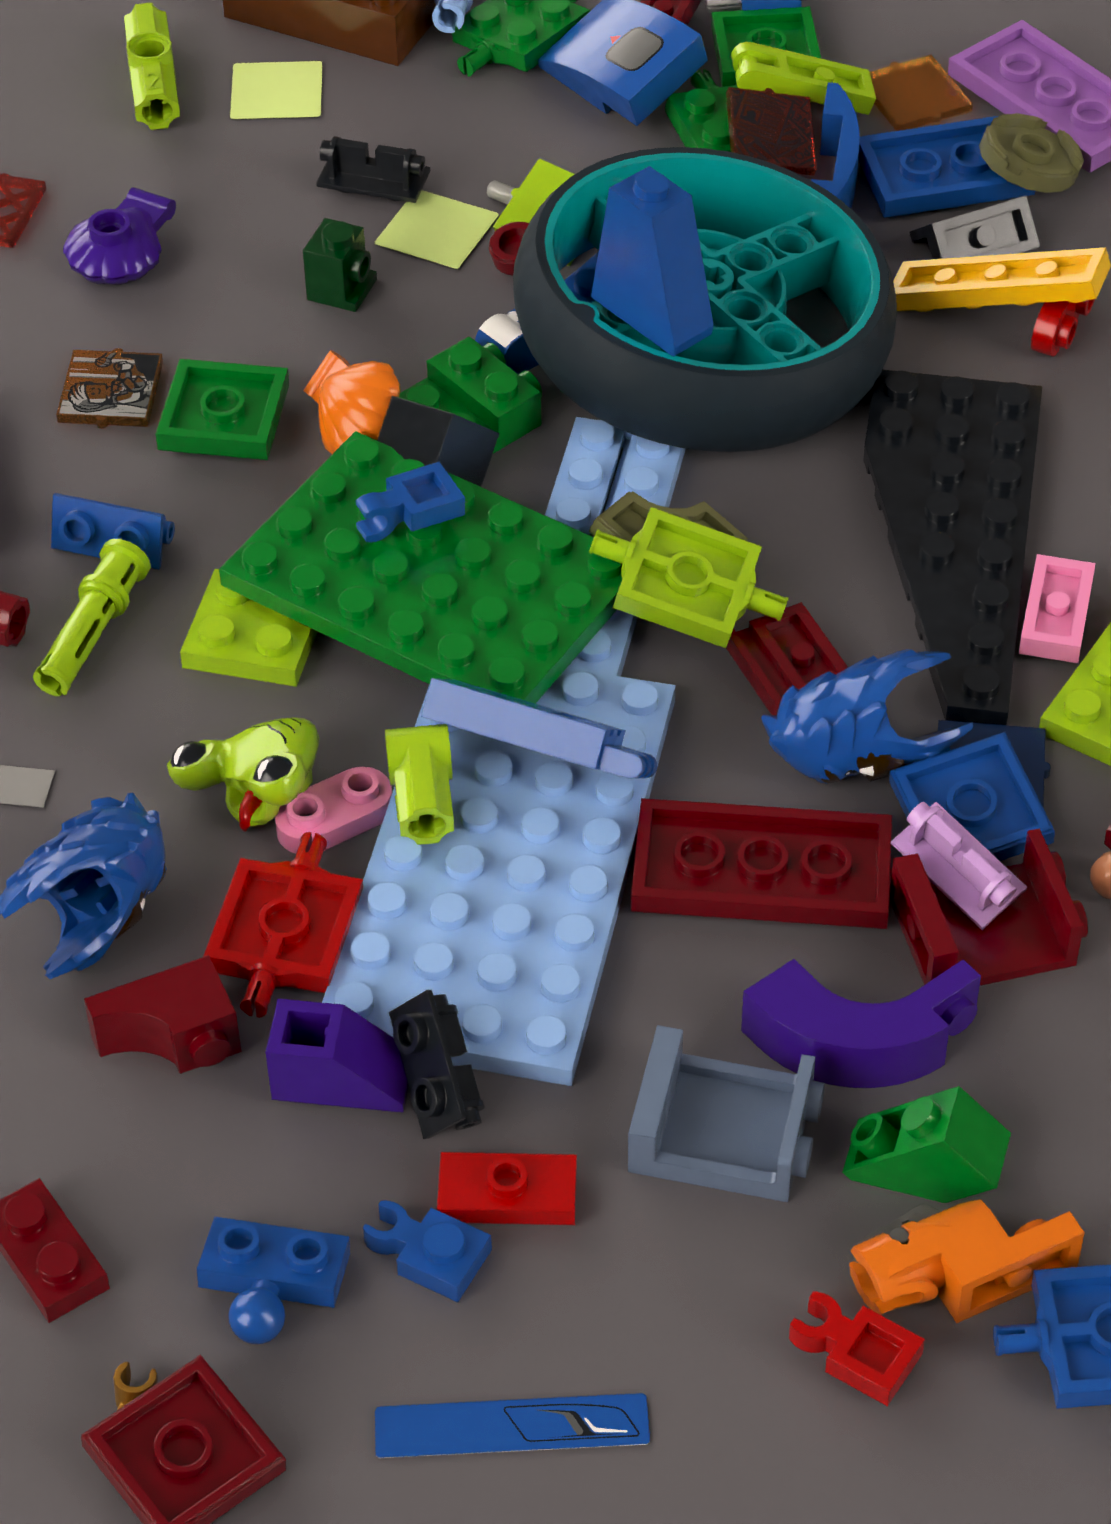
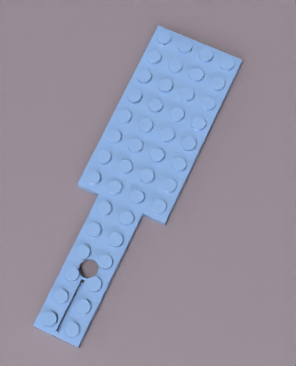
(532, 879)

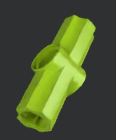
(151, 66)

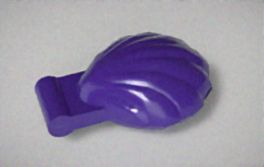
(121, 241)

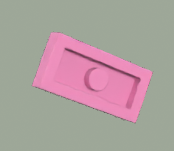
(1057, 608)

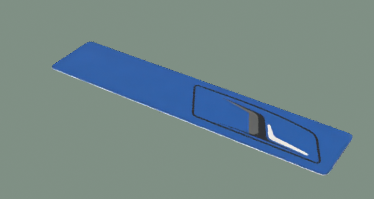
(511, 1425)

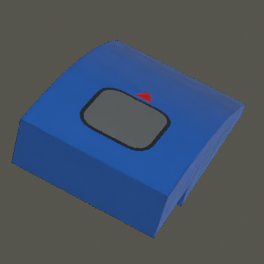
(625, 57)

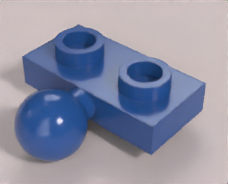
(270, 1266)

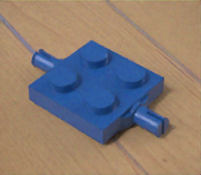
(1068, 1333)

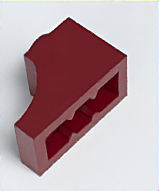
(168, 1014)

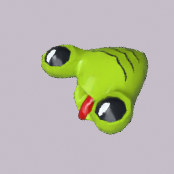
(259, 767)

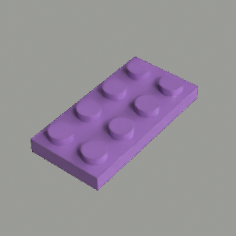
(1038, 77)

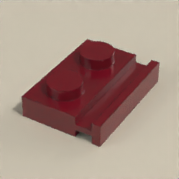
(783, 654)

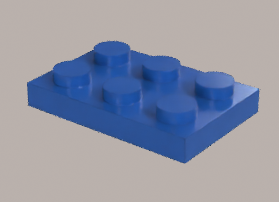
(932, 168)

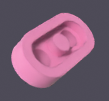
(339, 808)

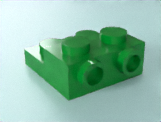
(482, 389)

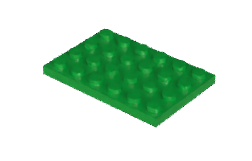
(469, 600)

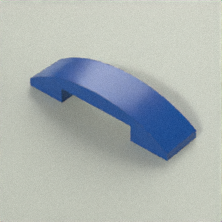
(840, 139)

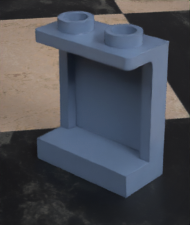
(722, 1121)

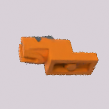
(959, 1257)

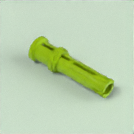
(100, 599)

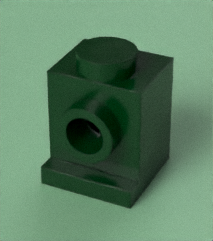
(338, 266)

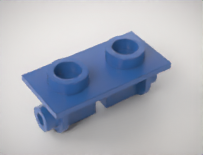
(87, 524)

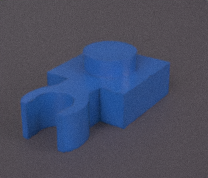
(433, 1253)

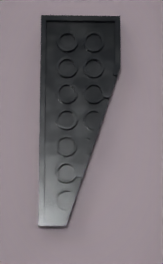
(956, 498)

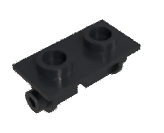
(391, 174)
(427, 1038)

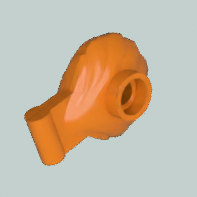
(351, 398)

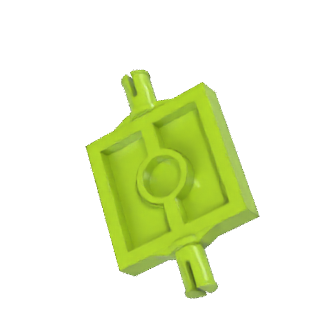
(687, 577)

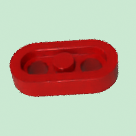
(1057, 325)

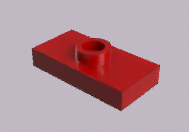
(508, 1188)

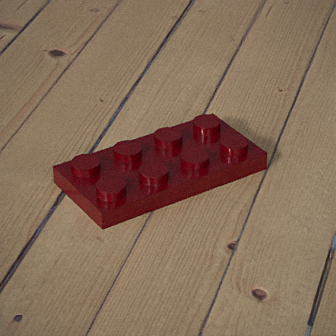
(762, 863)

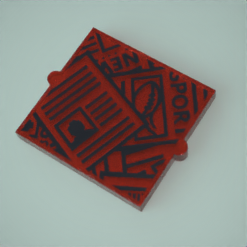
(772, 128)

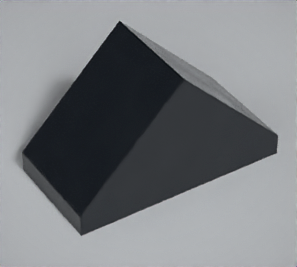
(437, 436)

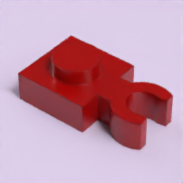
(863, 1351)

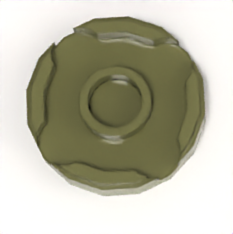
(1029, 154)

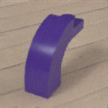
(857, 1040)

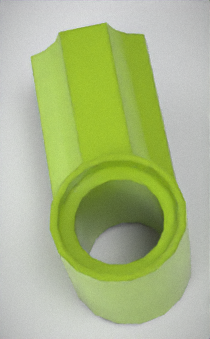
(421, 774)

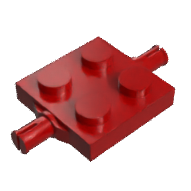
(283, 924)

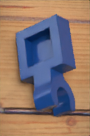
(416, 497)

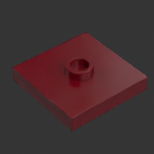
(184, 1449)

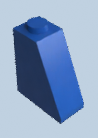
(653, 262)

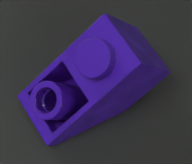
(333, 1058)

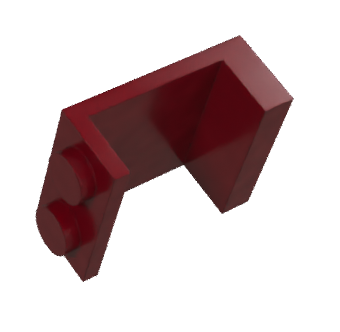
(1028, 938)

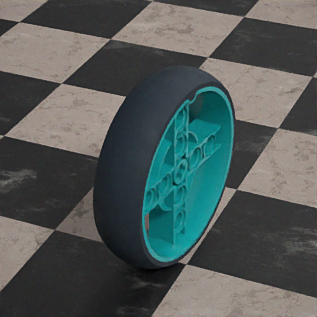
(760, 244)

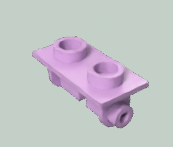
(959, 864)

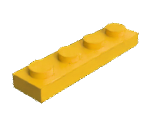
(1001, 279)

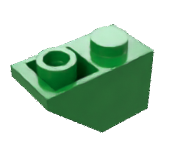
(929, 1148)

